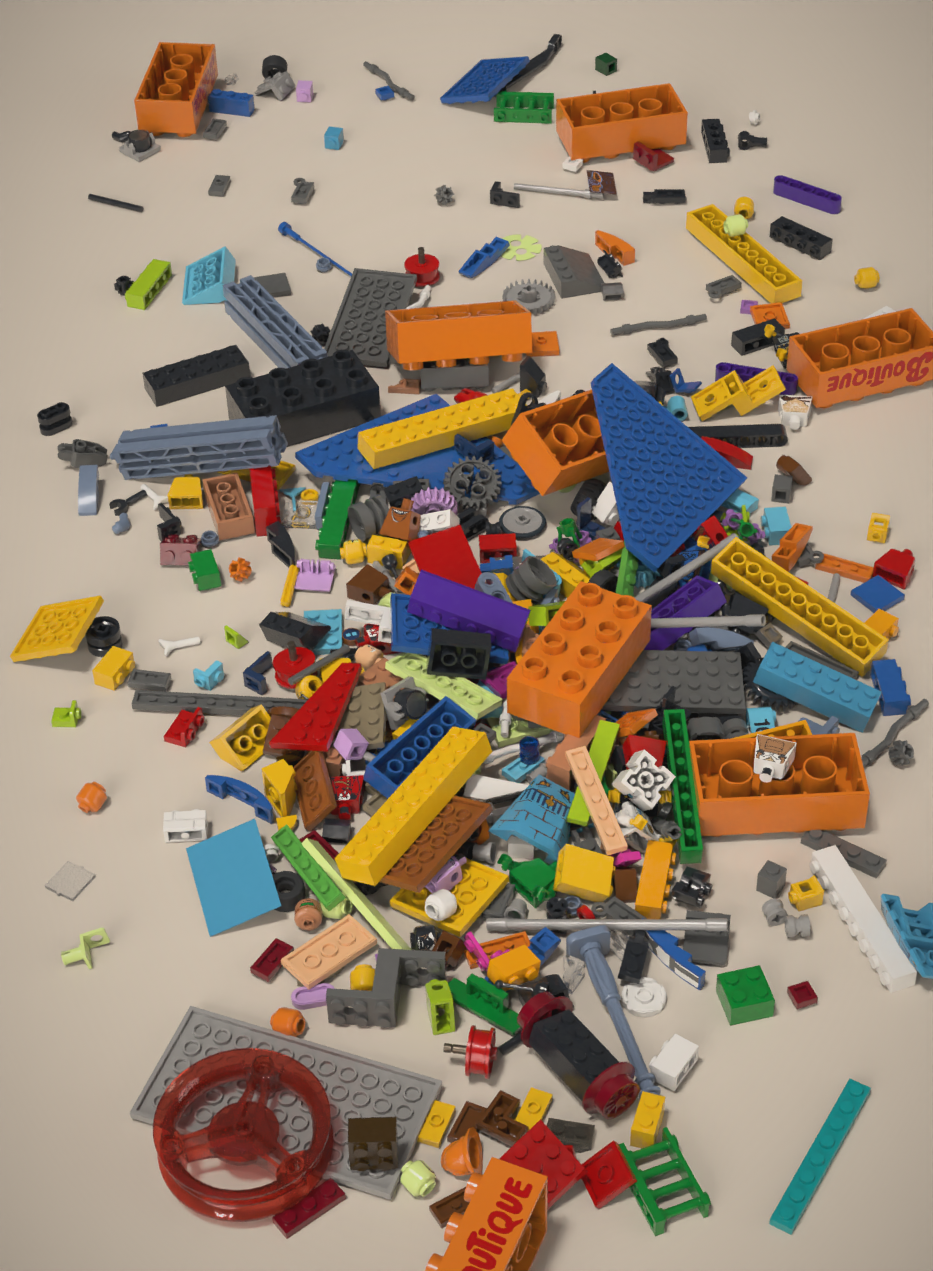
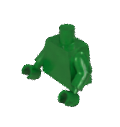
(532, 878)

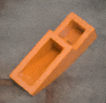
(617, 247)
(792, 546)

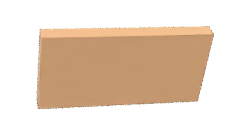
(329, 951)

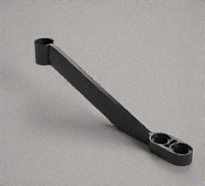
(538, 61)

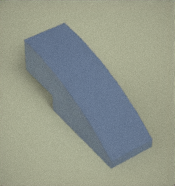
(88, 490)
(718, 639)

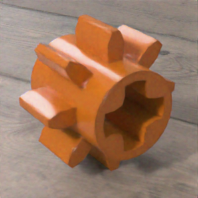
(240, 569)

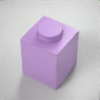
(304, 91)
(350, 744)

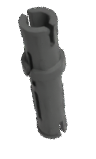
(666, 828)

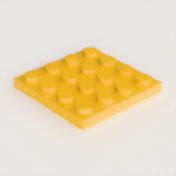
(57, 629)
(473, 896)

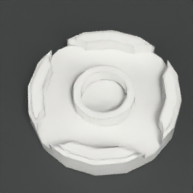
(644, 998)

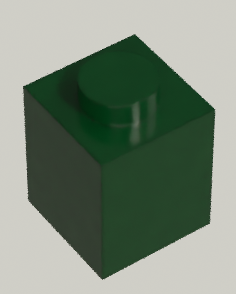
(606, 64)

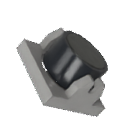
(138, 143)
(407, 704)

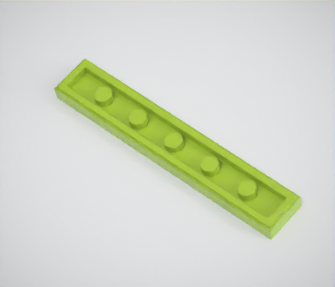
(600, 755)

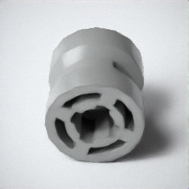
(796, 925)

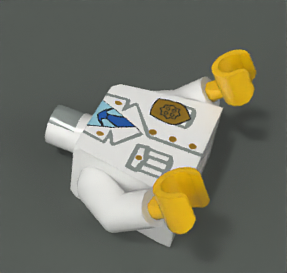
(638, 828)

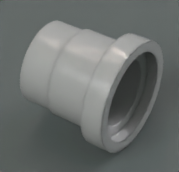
(485, 852)
(516, 910)

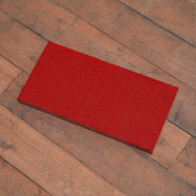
(447, 556)

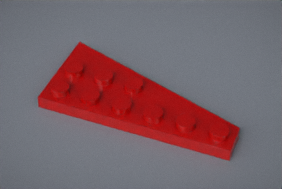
(319, 718)

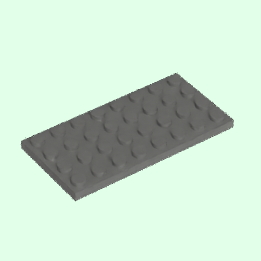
(361, 316)
(702, 682)

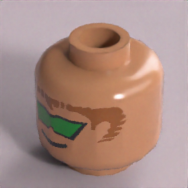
(308, 912)

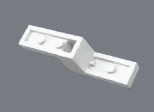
(371, 614)

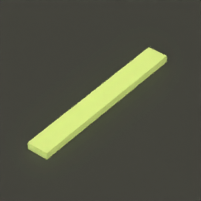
(355, 895)

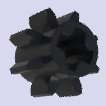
(123, 284)
(320, 333)

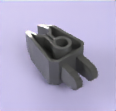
(82, 453)

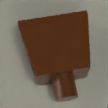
(368, 586)

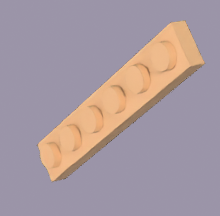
(596, 801)

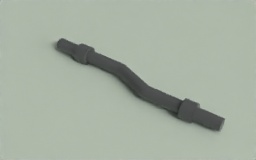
(375, 70)
(627, 328)
(911, 713)

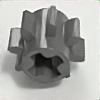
(444, 194)
(901, 752)

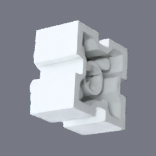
(643, 780)

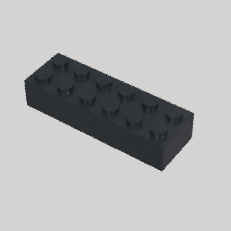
(195, 375)

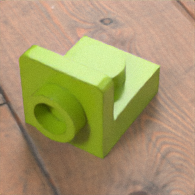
(66, 716)

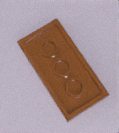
(313, 789)

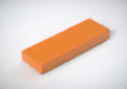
(845, 568)
(490, 947)

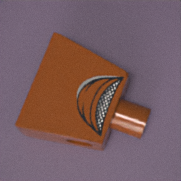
(402, 522)

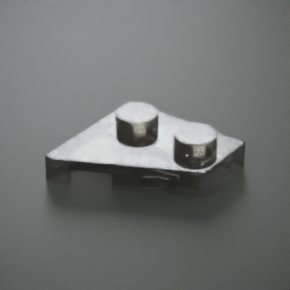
(573, 1133)

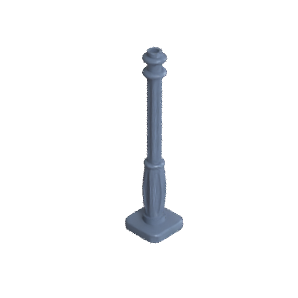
(591, 947)

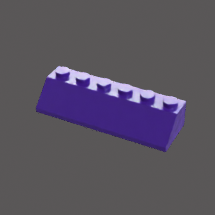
(694, 599)
(468, 610)

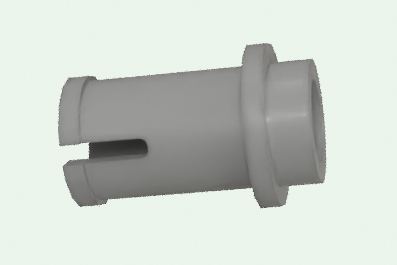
(541, 770)

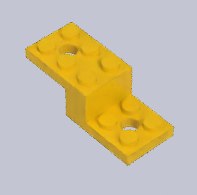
(743, 395)

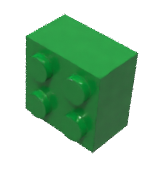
(745, 995)

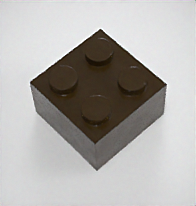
(373, 1143)

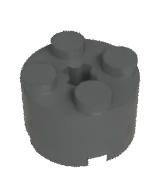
(705, 729)

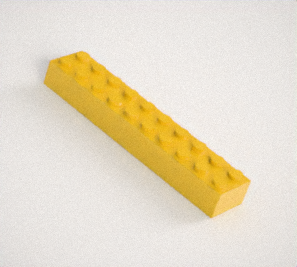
(744, 256)
(437, 429)
(799, 606)
(413, 806)

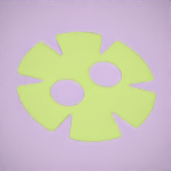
(526, 243)

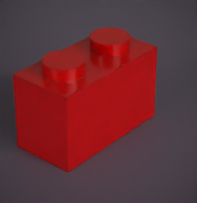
(496, 546)

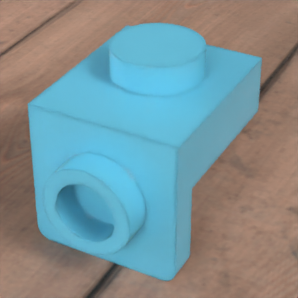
(210, 677)

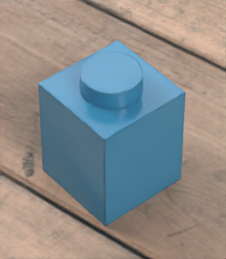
(333, 138)

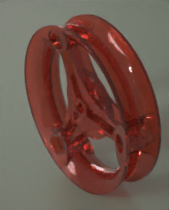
(242, 1135)

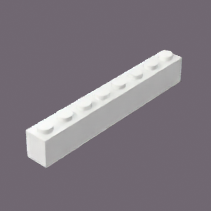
(863, 919)

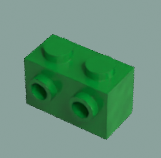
(204, 570)

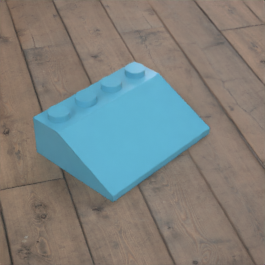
(206, 276)

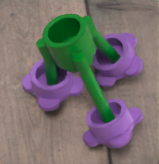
(568, 528)
(746, 529)

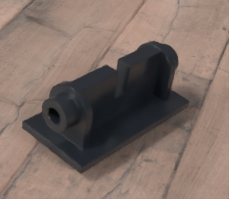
(608, 264)

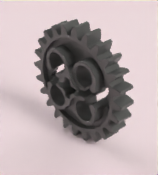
(488, 487)

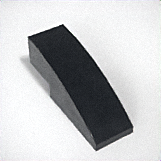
(281, 543)

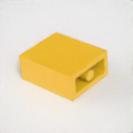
(584, 873)

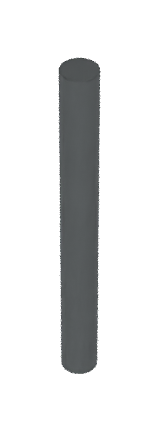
(319, 664)

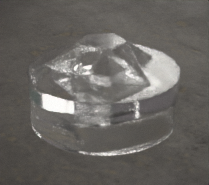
(231, 79)

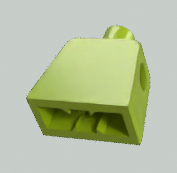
(439, 996)

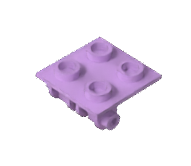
(314, 576)

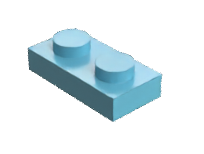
(517, 771)

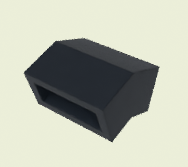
(337, 830)

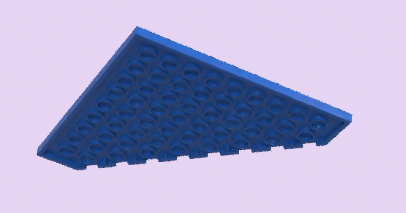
(343, 461)
(658, 469)

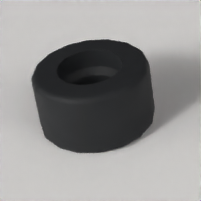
(273, 65)
(289, 881)

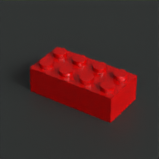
(264, 498)

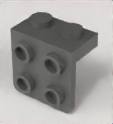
(704, 945)

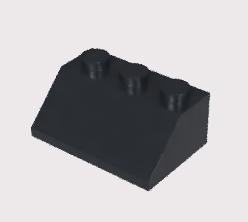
(286, 627)

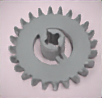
(531, 296)

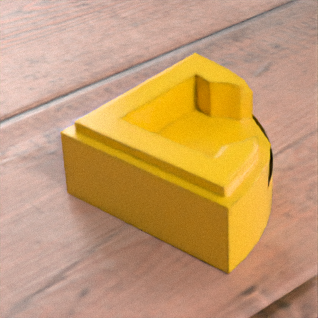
(291, 821)

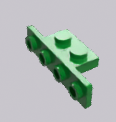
(485, 1002)

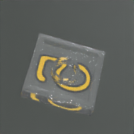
(301, 518)

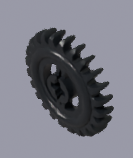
(760, 692)

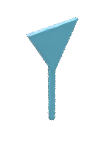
(293, 492)

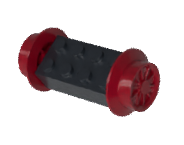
(577, 1055)

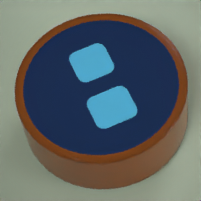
(349, 636)

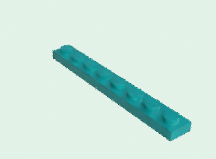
(819, 1156)

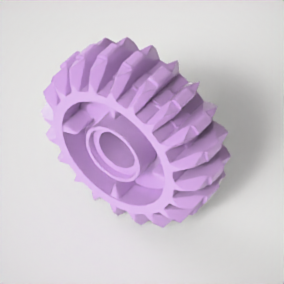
(433, 501)

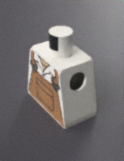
(773, 757)

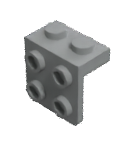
(280, 84)

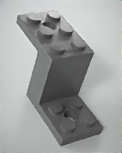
(382, 1003)

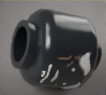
(424, 938)

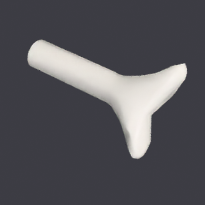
(156, 498)
(171, 645)

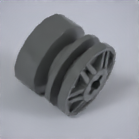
(367, 517)
(531, 580)

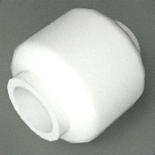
(440, 905)

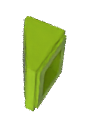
(234, 638)

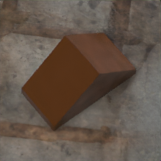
(625, 884)

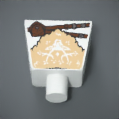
(794, 410)

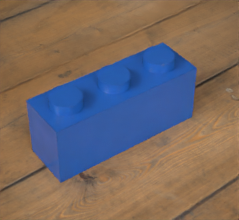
(231, 103)
(887, 679)

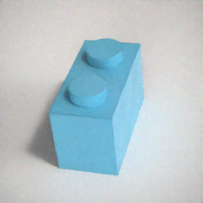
(775, 524)

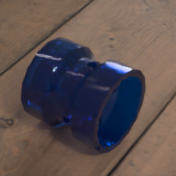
(529, 750)

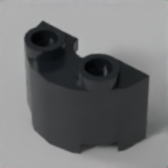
(692, 887)

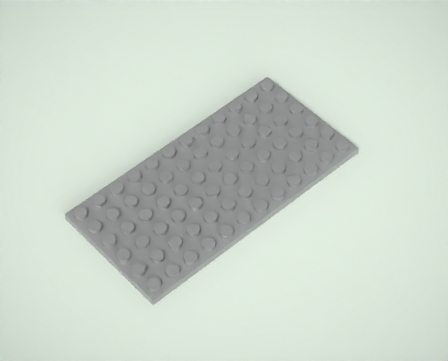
(352, 1084)

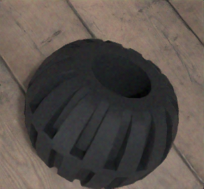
(590, 488)

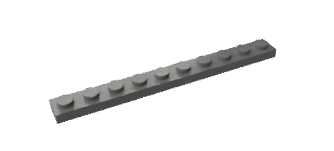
(208, 702)

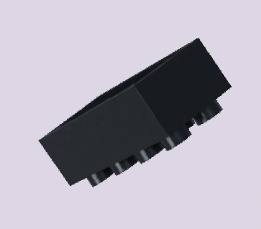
(309, 397)

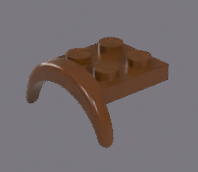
(279, 717)

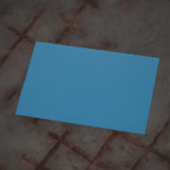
(233, 877)

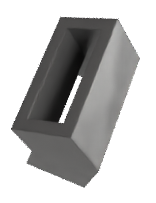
(612, 291)

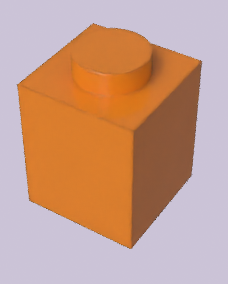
(406, 581)

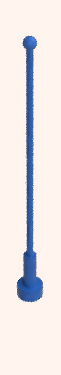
(286, 229)

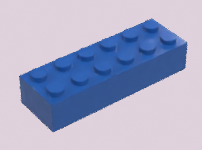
(403, 755)

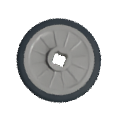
(522, 521)

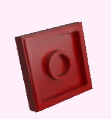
(607, 1174)

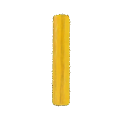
(288, 590)

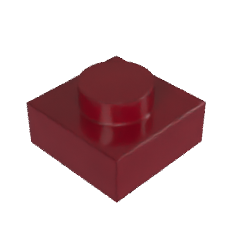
(802, 994)

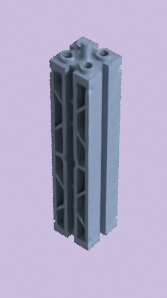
(269, 324)
(200, 448)

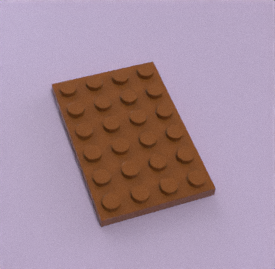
(437, 843)

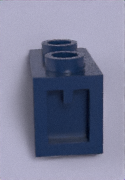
(468, 449)
(584, 519)
(253, 674)

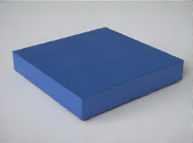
(877, 594)

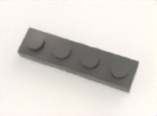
(855, 856)

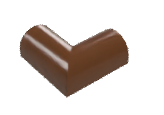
(793, 468)
(498, 1122)

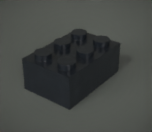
(458, 653)

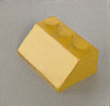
(567, 570)
(243, 739)

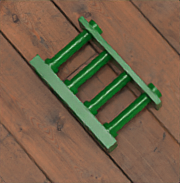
(523, 100)
(647, 1197)

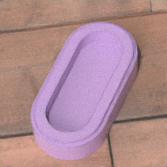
(306, 999)

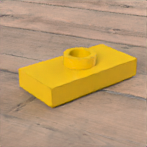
(534, 1107)
(436, 1124)

